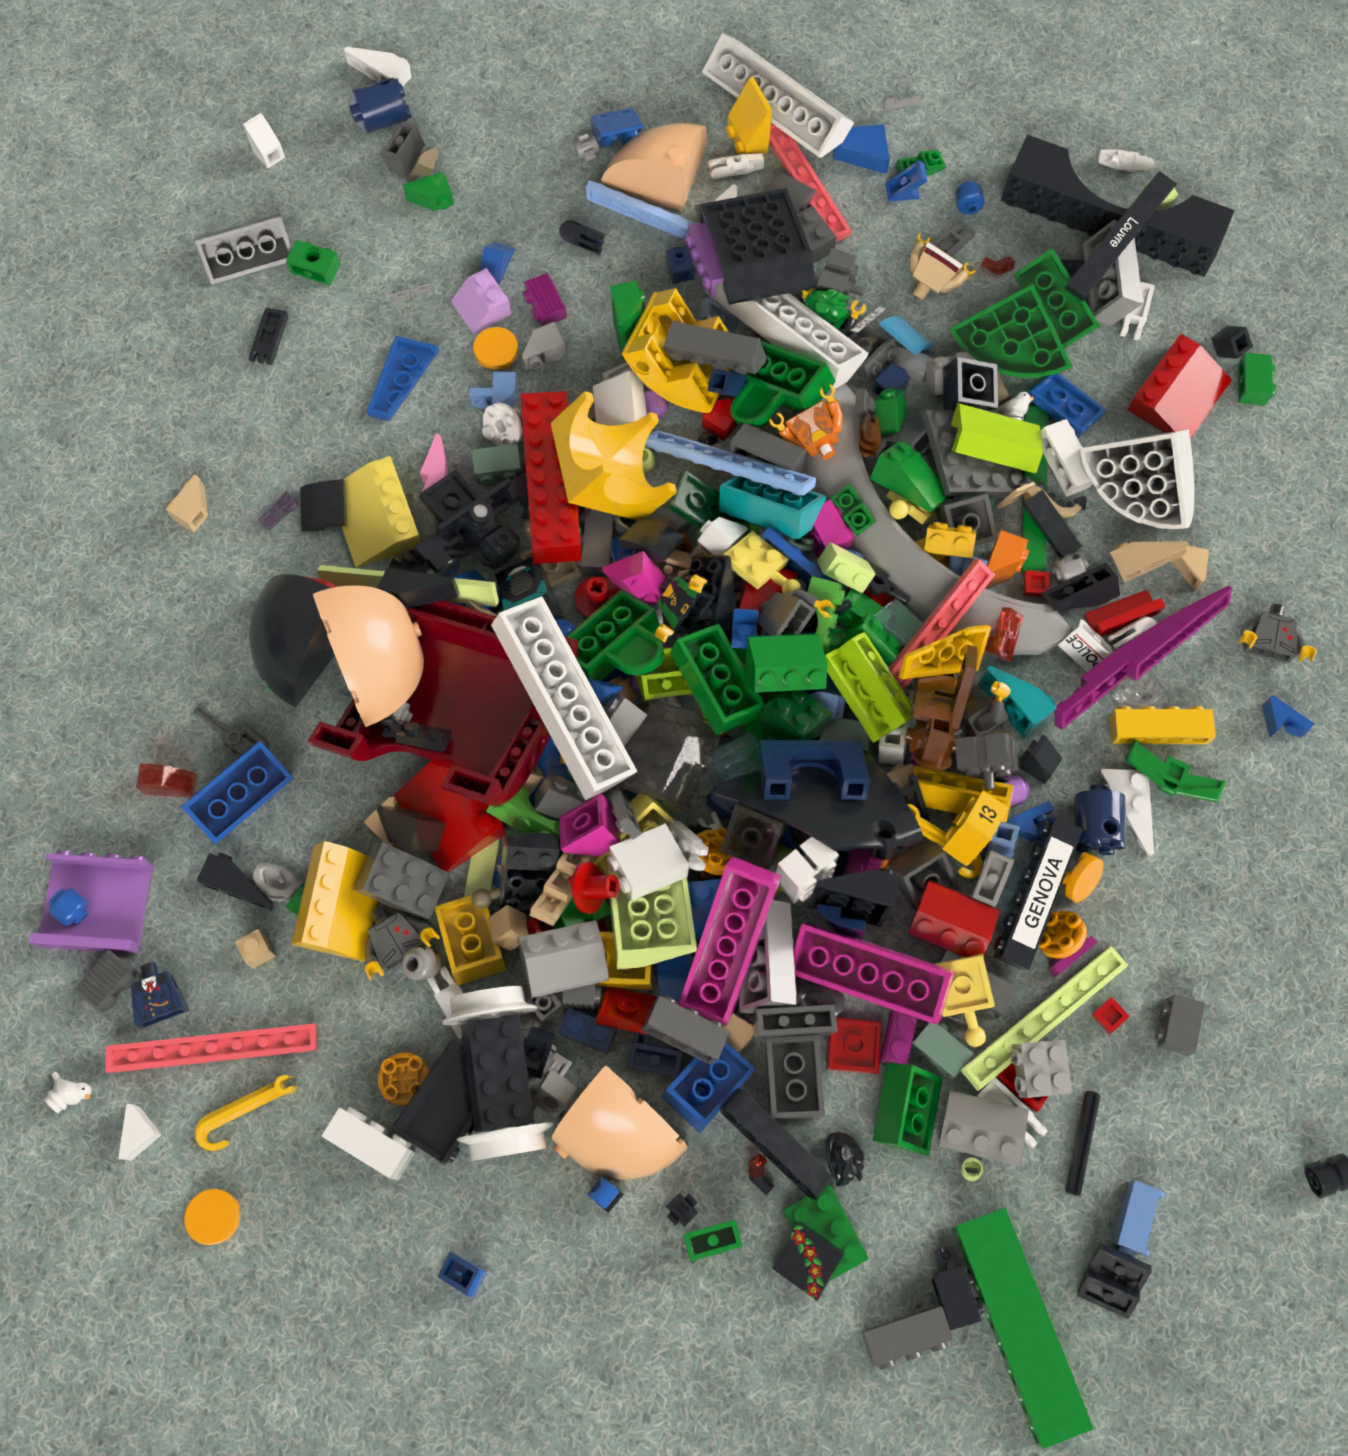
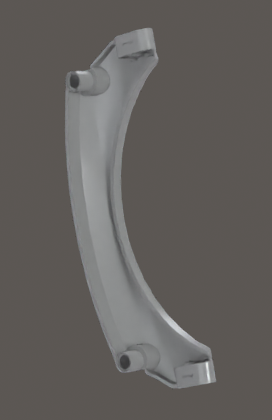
(909, 566)

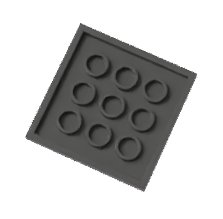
(962, 473)

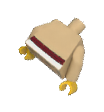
(935, 269)

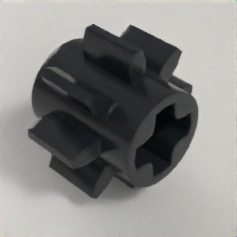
(682, 1209)

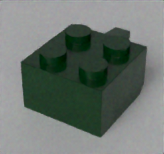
(792, 715)

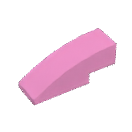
(435, 464)

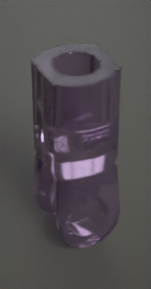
(275, 513)

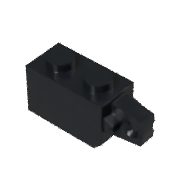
(954, 1290)

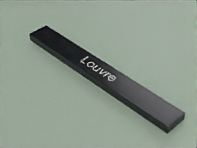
(1120, 236)

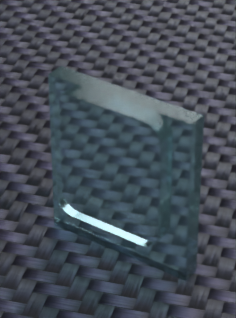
(899, 621)

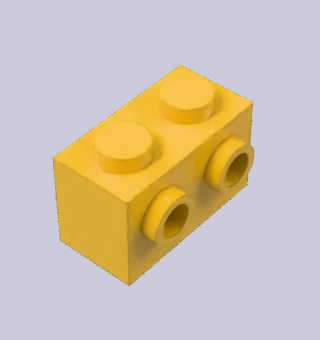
(950, 541)

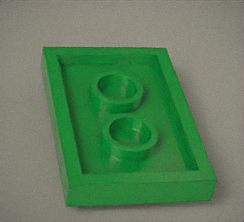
(830, 1221)

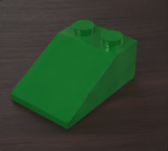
(909, 476)

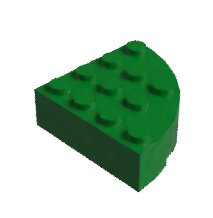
(1014, 337)

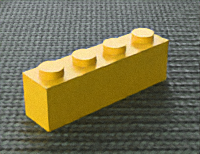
(1162, 725)
(952, 791)

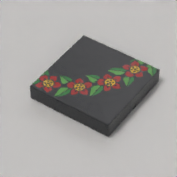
(808, 1260)

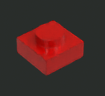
(1036, 583)
(1110, 1015)

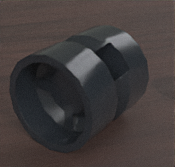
(1328, 1176)

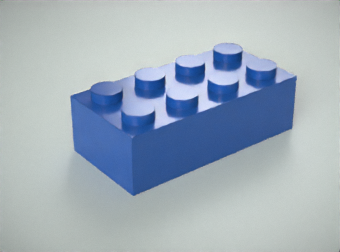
(236, 792)

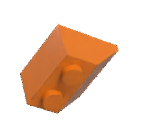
(1006, 557)

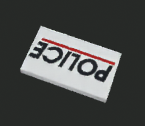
(1085, 646)

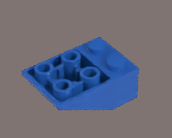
(615, 126)

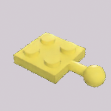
(902, 506)
(760, 562)
(969, 993)

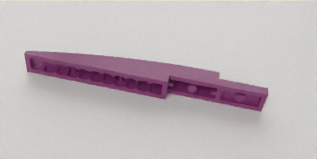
(1140, 655)

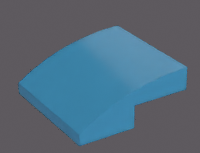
(906, 334)

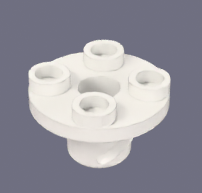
(502, 424)

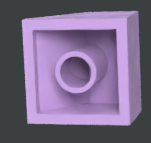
(481, 302)

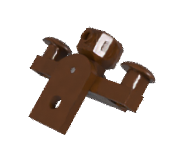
(938, 714)

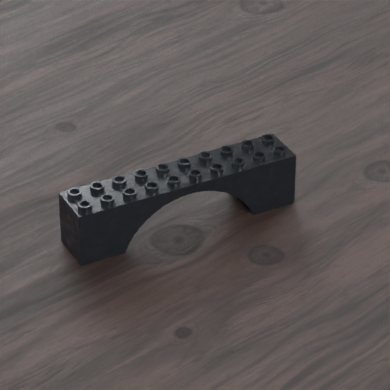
(1048, 186)

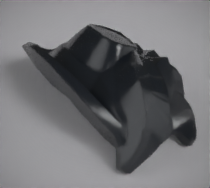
(844, 1158)

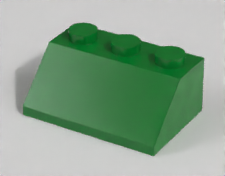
(627, 309)
(785, 663)
(907, 1108)

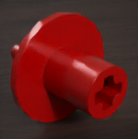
(593, 594)
(591, 887)

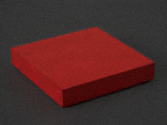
(624, 1009)
(855, 1046)

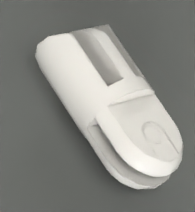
(1132, 630)

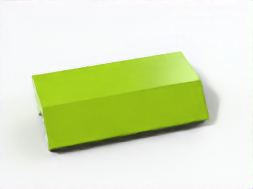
(997, 438)
(663, 681)
(868, 687)

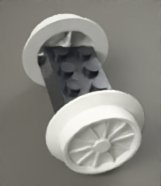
(497, 1072)

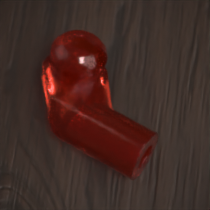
(1000, 266)

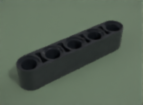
(776, 1143)

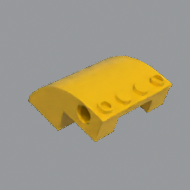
(673, 380)

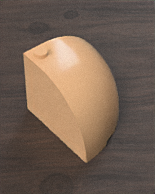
(659, 164)
(373, 647)
(615, 1132)

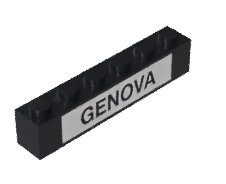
(1037, 893)

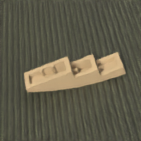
(557, 889)

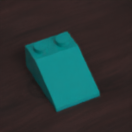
(1025, 705)

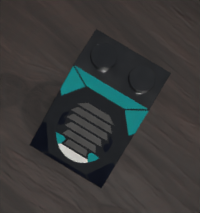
(525, 583)

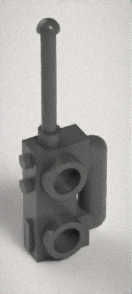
(235, 737)

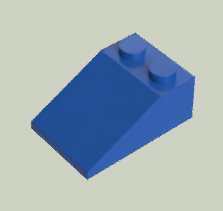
(705, 1087)

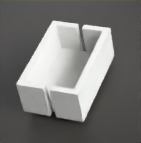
(802, 872)
(369, 1142)

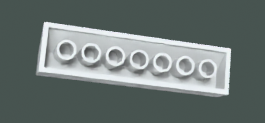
(793, 106)
(798, 329)
(563, 697)

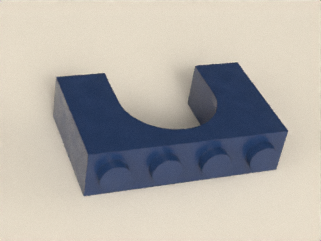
(840, 758)

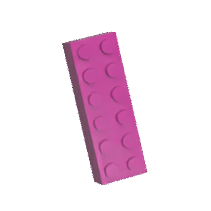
(729, 940)
(872, 972)

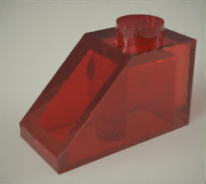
(165, 781)

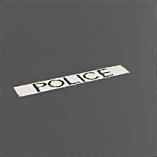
(868, 319)

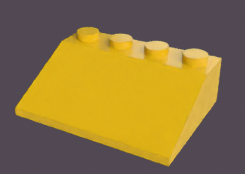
(330, 912)

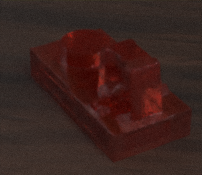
(1006, 636)

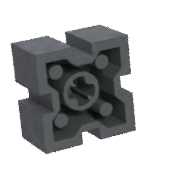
(840, 274)
(987, 755)

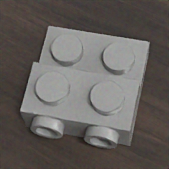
(1041, 1068)

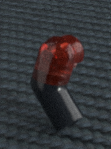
(756, 1173)

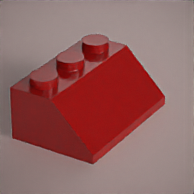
(953, 920)

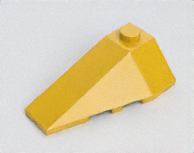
(945, 654)

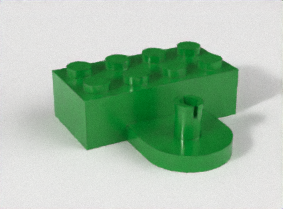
(1068, 314)
(783, 381)
(619, 637)
(717, 678)

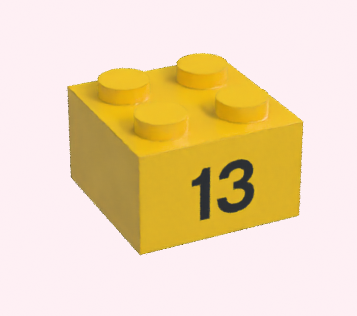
(974, 827)

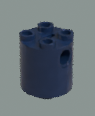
(379, 105)
(1102, 818)

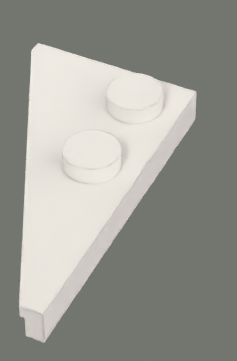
(1138, 803)

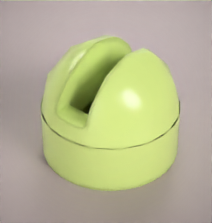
(972, 1164)

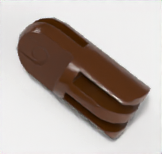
(869, 436)

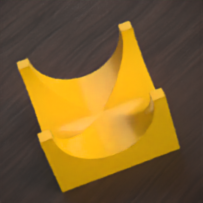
(605, 462)

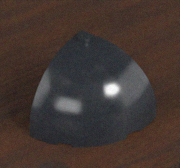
(289, 636)

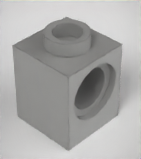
(554, 1094)

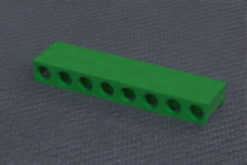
(1023, 1329)

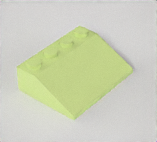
(652, 926)

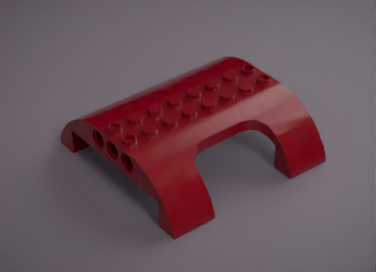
(462, 689)

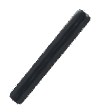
(1083, 1143)

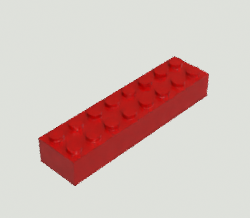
(552, 519)

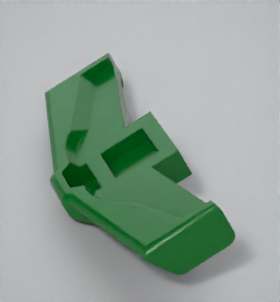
(1173, 775)

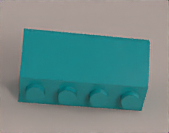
(770, 506)

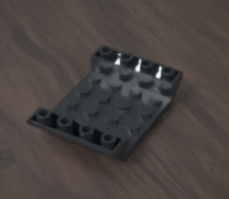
(759, 245)

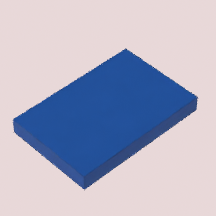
(1065, 401)

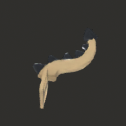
(1028, 489)

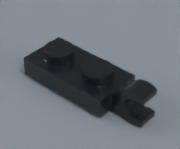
(417, 734)

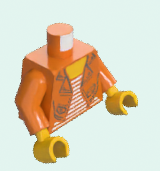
(815, 427)

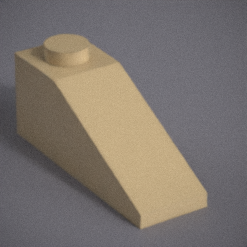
(1141, 557)

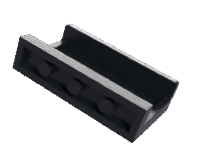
(439, 1108)

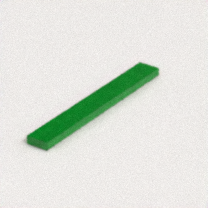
(1036, 541)

